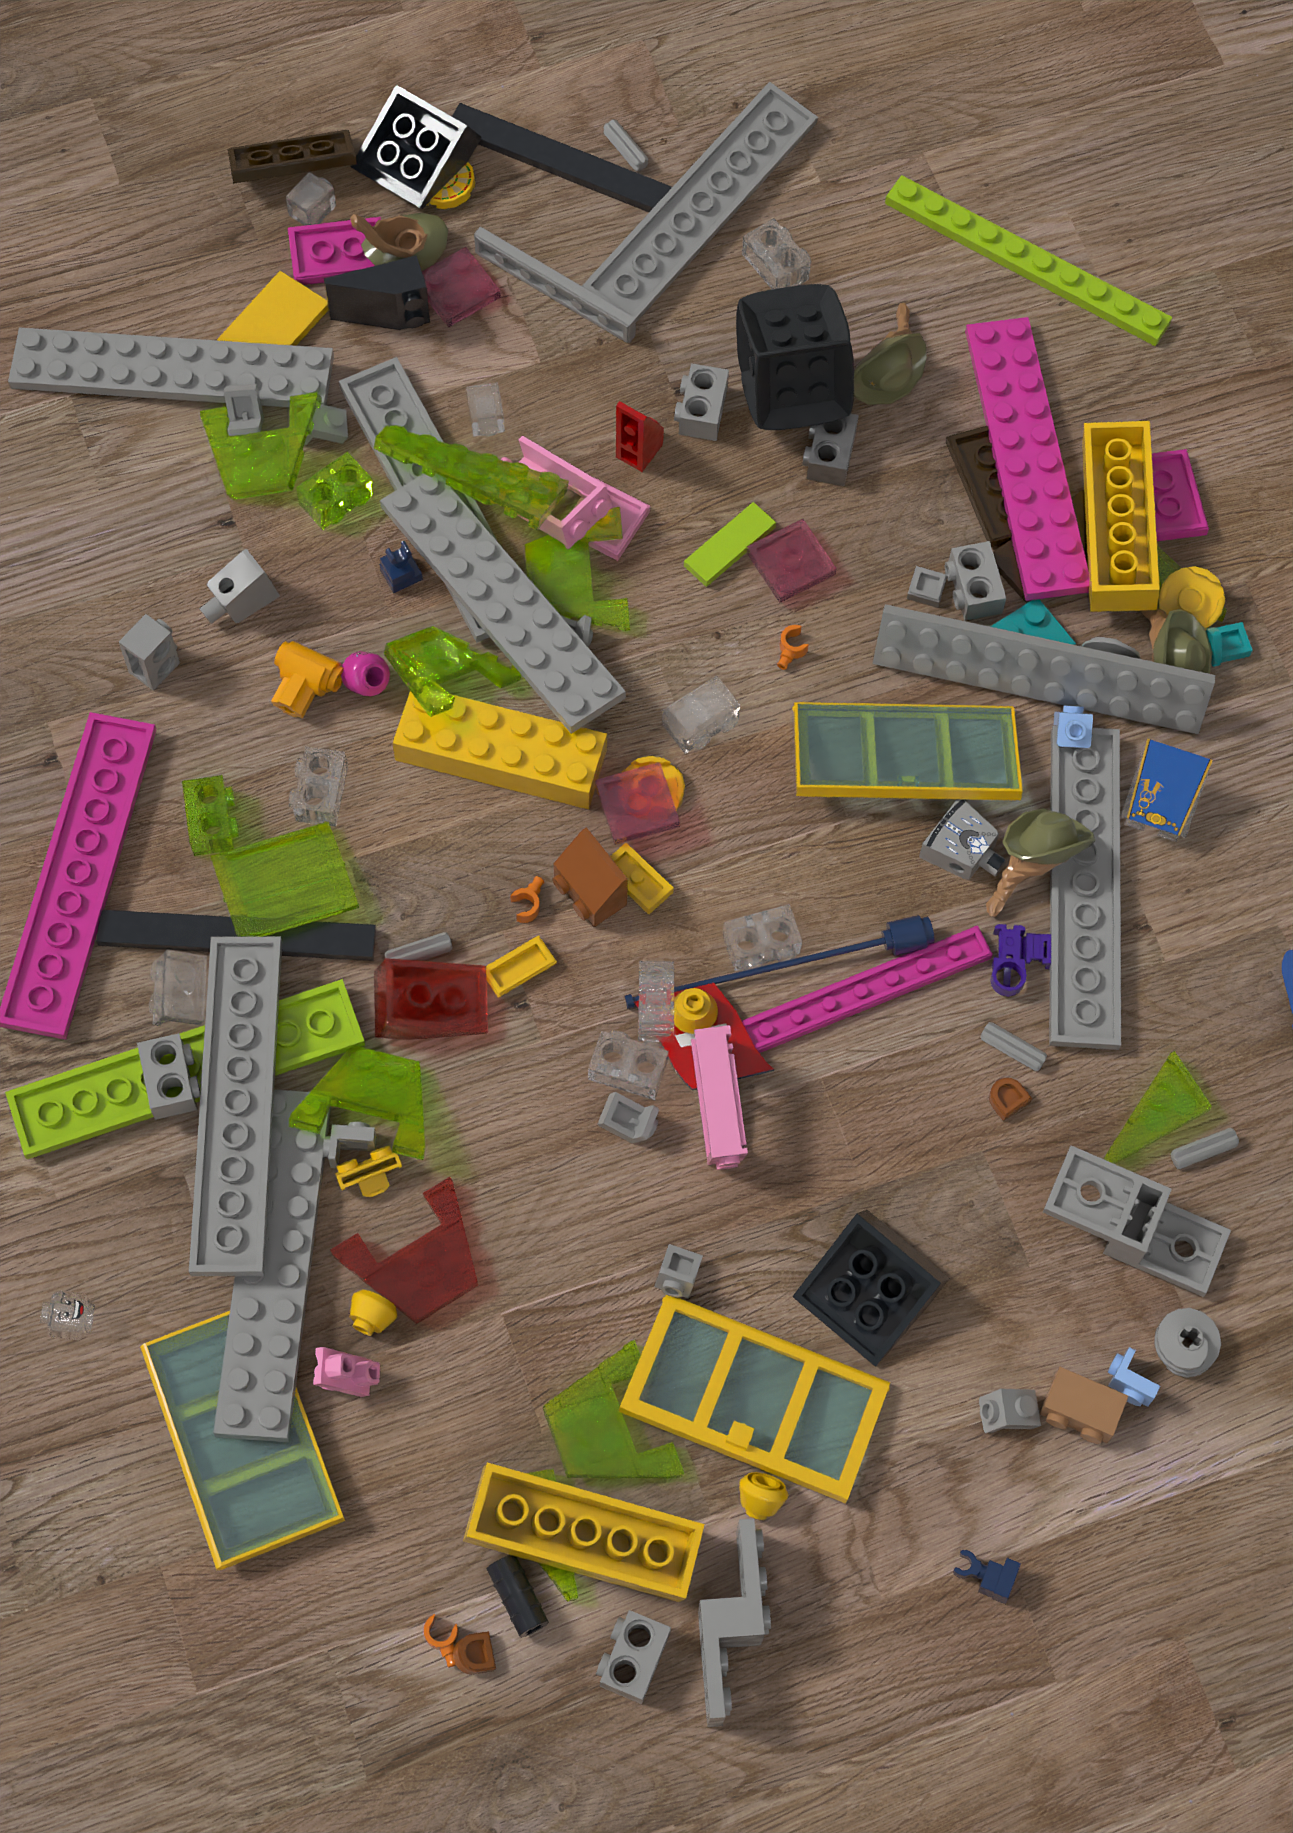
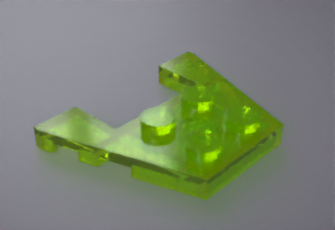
(261, 460)
(566, 575)
(436, 657)
(373, 1086)
(594, 1435)

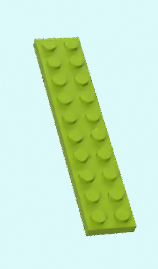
(114, 1091)

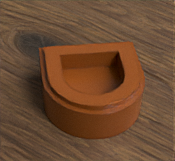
(1008, 1097)
(474, 1654)

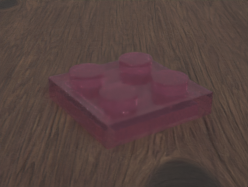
(459, 287)
(791, 560)
(637, 803)

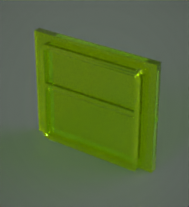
(284, 881)

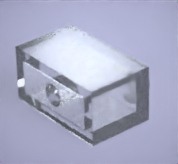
(701, 715)

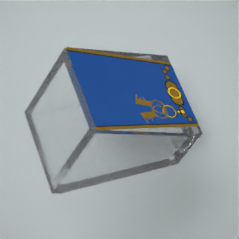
(1165, 790)

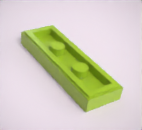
(729, 544)

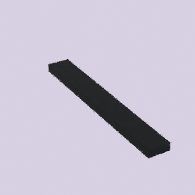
(563, 160)
(194, 933)

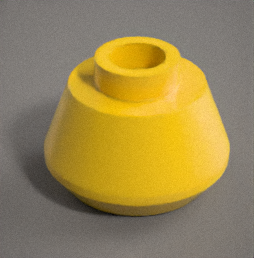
(694, 1010)
(371, 1312)
(762, 1495)

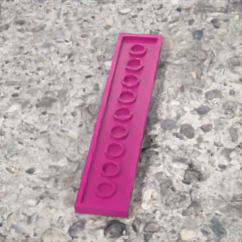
(1028, 459)
(76, 876)

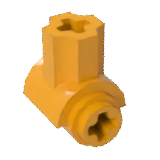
(303, 676)

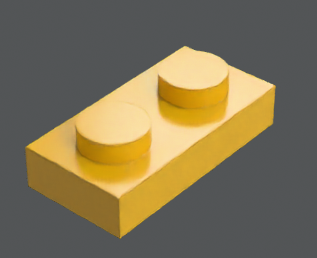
(644, 882)

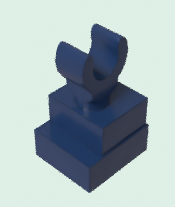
(400, 568)
(996, 1578)

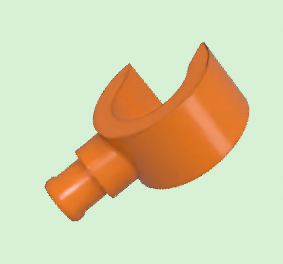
(788, 651)
(530, 893)
(446, 1647)

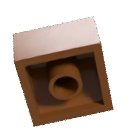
(590, 879)

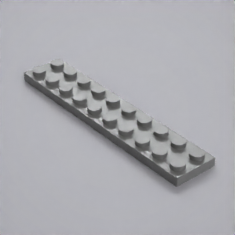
(701, 202)
(165, 366)
(385, 398)
(503, 601)
(1043, 669)
(1087, 898)
(236, 1107)
(270, 1309)

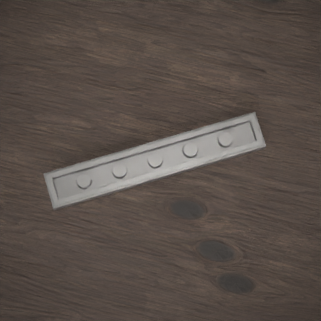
(555, 285)

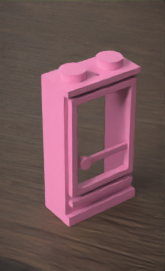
(587, 513)
(719, 1097)

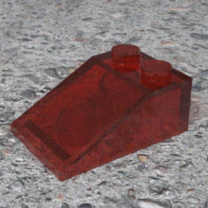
(429, 999)

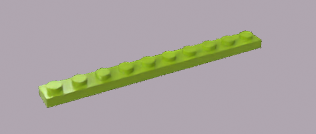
(1028, 260)

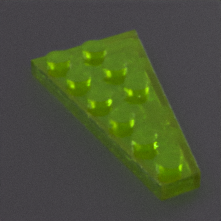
(478, 475)

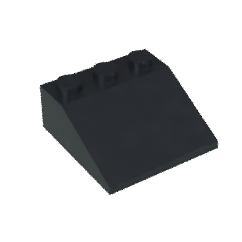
(414, 148)
(870, 1287)

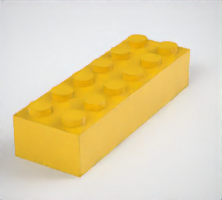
(1120, 516)
(503, 749)
(584, 1532)

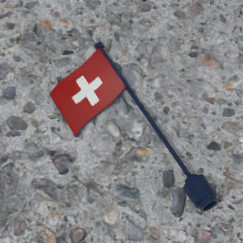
(900, 936)

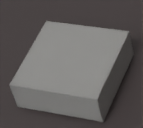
(927, 586)

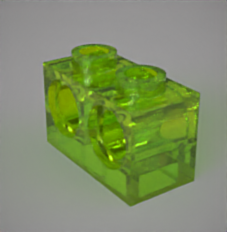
(329, 485)
(203, 816)

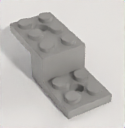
(1137, 1221)
(733, 1622)

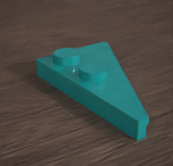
(1036, 621)

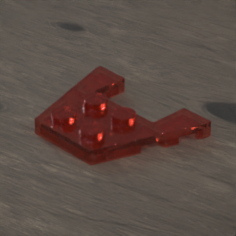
(425, 1272)

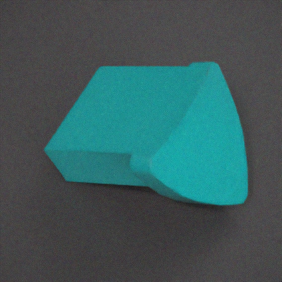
(1228, 643)

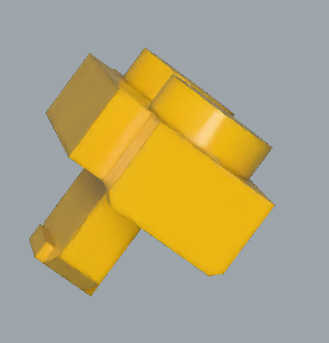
(369, 1173)

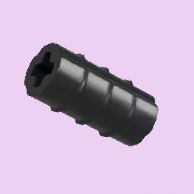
(517, 1595)

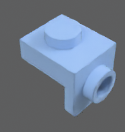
(1073, 727)
(1137, 1388)

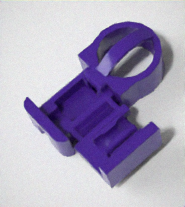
(1020, 950)

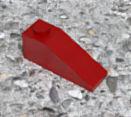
(636, 437)

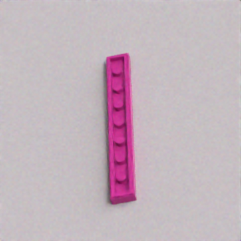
(867, 989)

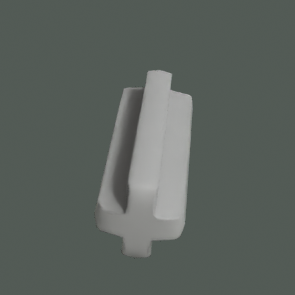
(625, 145)
(422, 949)
(1013, 1046)
(1204, 1148)

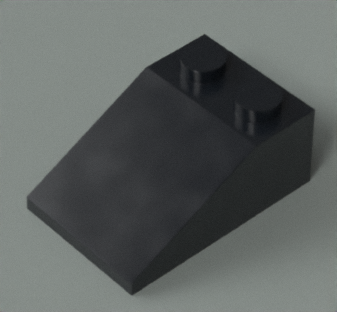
(380, 295)

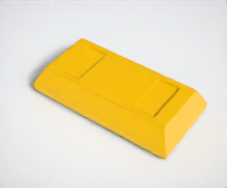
(519, 966)

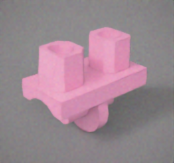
(345, 1372)

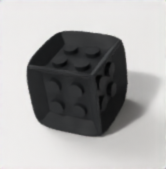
(795, 356)

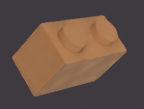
(1083, 1406)

